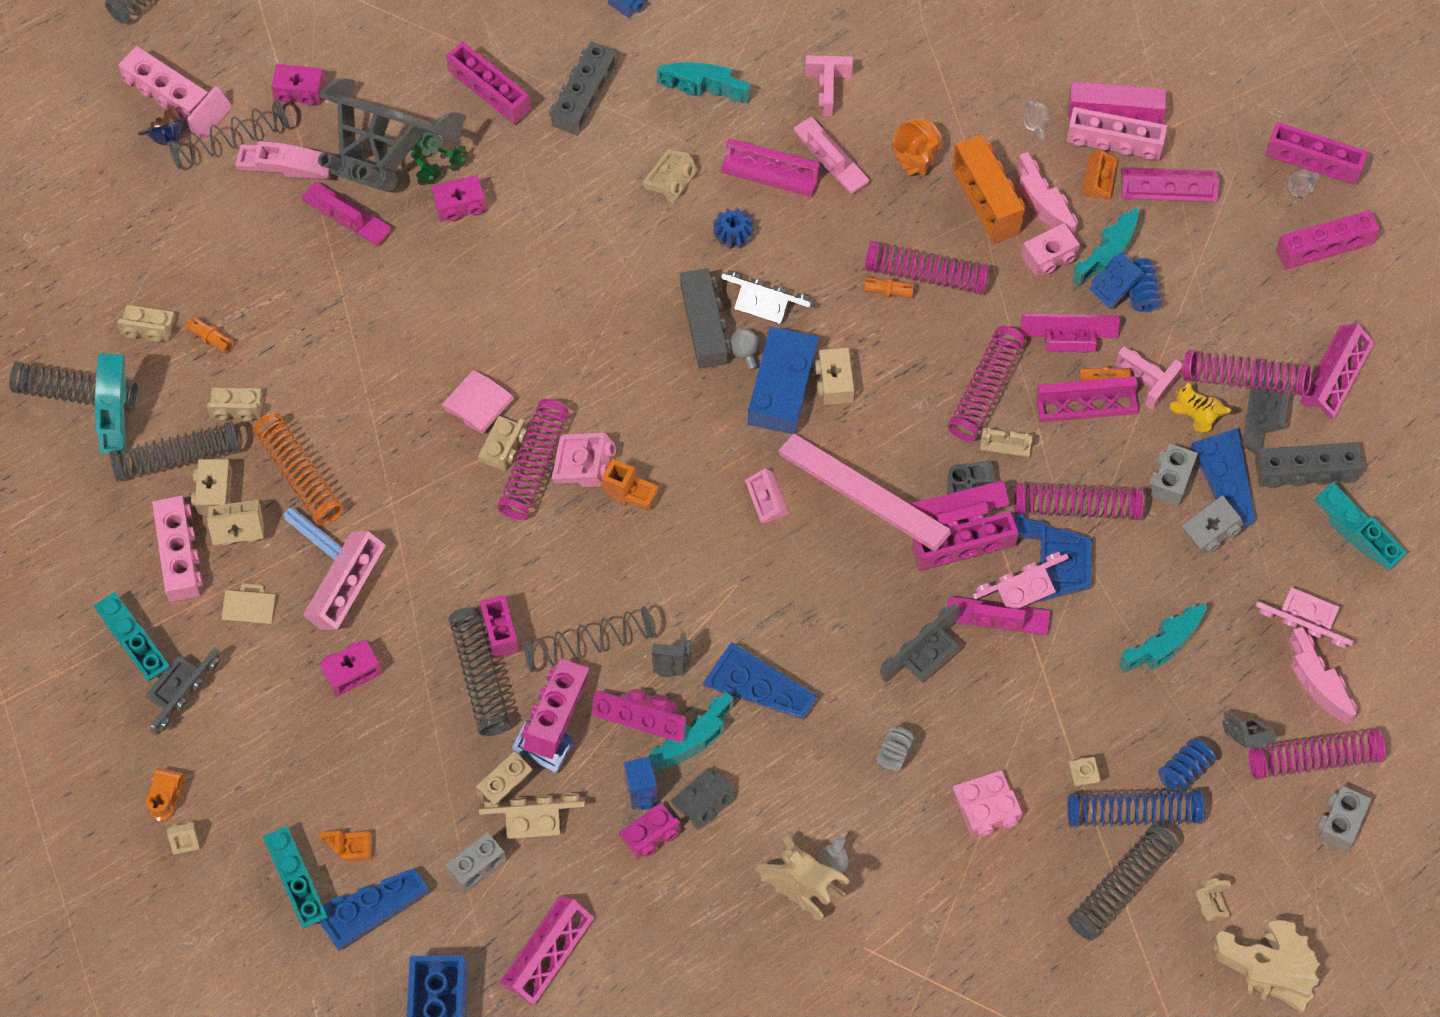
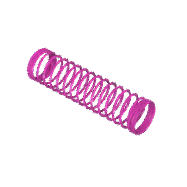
(871, 260)
(1191, 367)
(966, 423)
(1021, 498)
(510, 502)
(1257, 756)

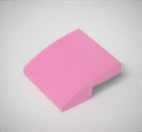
(477, 401)

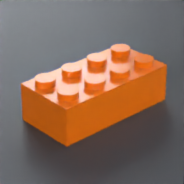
(988, 188)

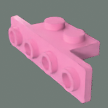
(831, 155)
(1025, 587)
(1308, 612)

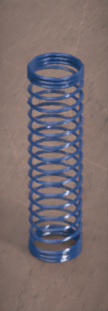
(1197, 808)

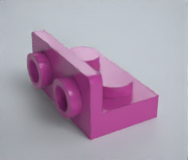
(650, 831)

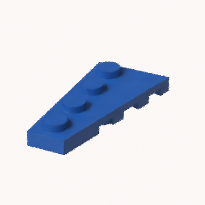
(1225, 471)
(758, 683)

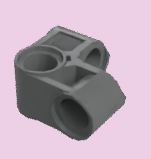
(973, 474)

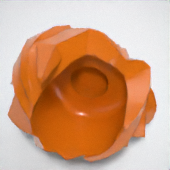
(916, 145)

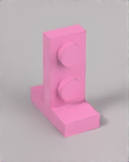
(826, 69)
(1149, 374)

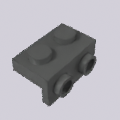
(670, 659)
(1247, 733)
(704, 797)

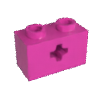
(298, 84)
(458, 198)
(499, 626)
(341, 677)

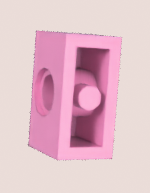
(1058, 240)

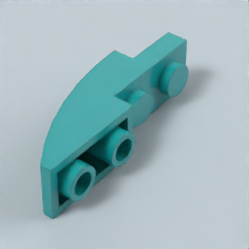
(696, 77)
(1113, 241)
(109, 402)
(1357, 529)
(131, 637)
(1171, 638)
(703, 733)
(295, 877)

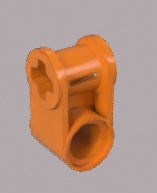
(165, 790)

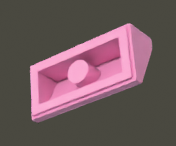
(209, 112)
(766, 496)

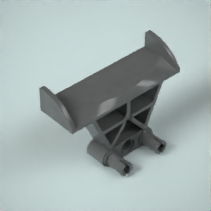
(380, 176)

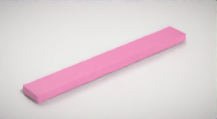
(864, 492)

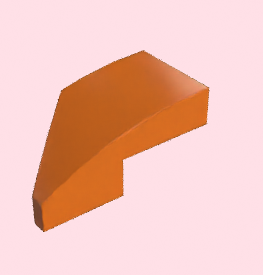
(349, 846)

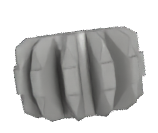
(895, 748)

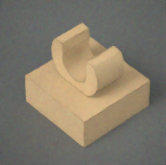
(183, 838)

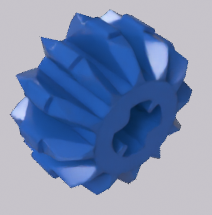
(733, 227)

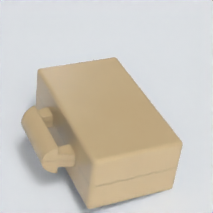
(249, 605)

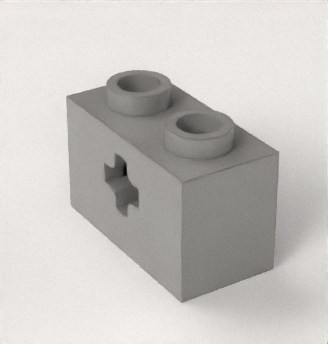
(1219, 514)

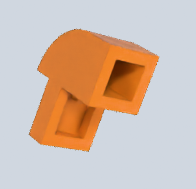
(624, 487)

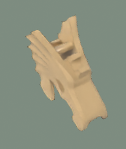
(802, 878)
(1282, 972)

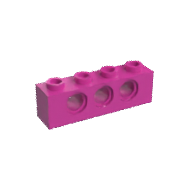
(488, 82)
(1316, 153)
(1327, 239)
(969, 541)
(555, 708)

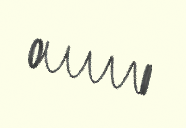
(281, 114)
(647, 623)

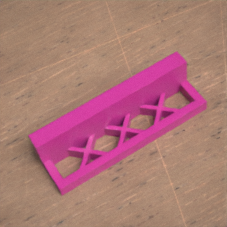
(770, 169)
(1169, 184)
(1334, 364)
(1087, 391)
(539, 945)

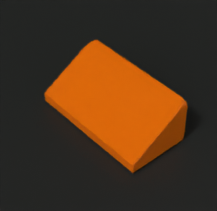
(1100, 175)

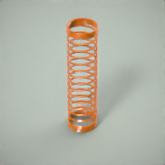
(268, 433)

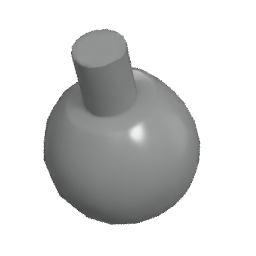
(744, 346)
(834, 855)

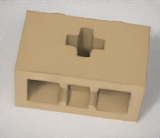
(839, 388)
(212, 484)
(235, 522)

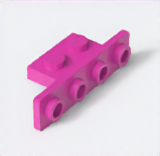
(346, 213)
(1070, 331)
(964, 504)
(999, 617)
(641, 712)

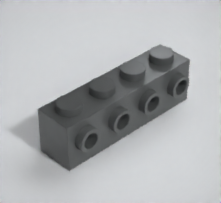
(583, 88)
(703, 318)
(1308, 464)

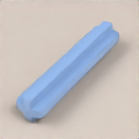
(312, 532)

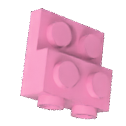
(583, 458)
(987, 804)

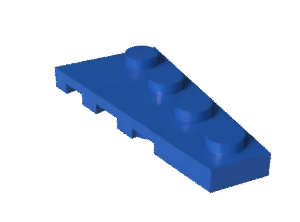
(364, 910)

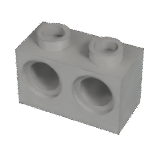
(1174, 474)
(1347, 820)
(475, 863)

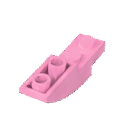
(284, 158)
(1045, 202)
(1322, 685)

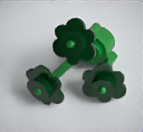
(431, 144)

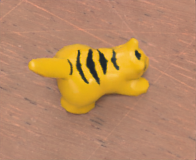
(1201, 408)

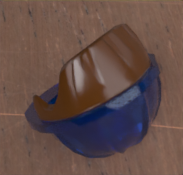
(165, 128)

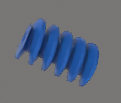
(1144, 292)
(1184, 764)

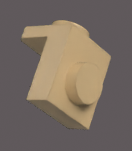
(1082, 772)
(1211, 901)

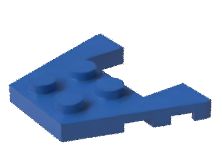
(1069, 575)

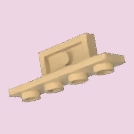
(533, 817)

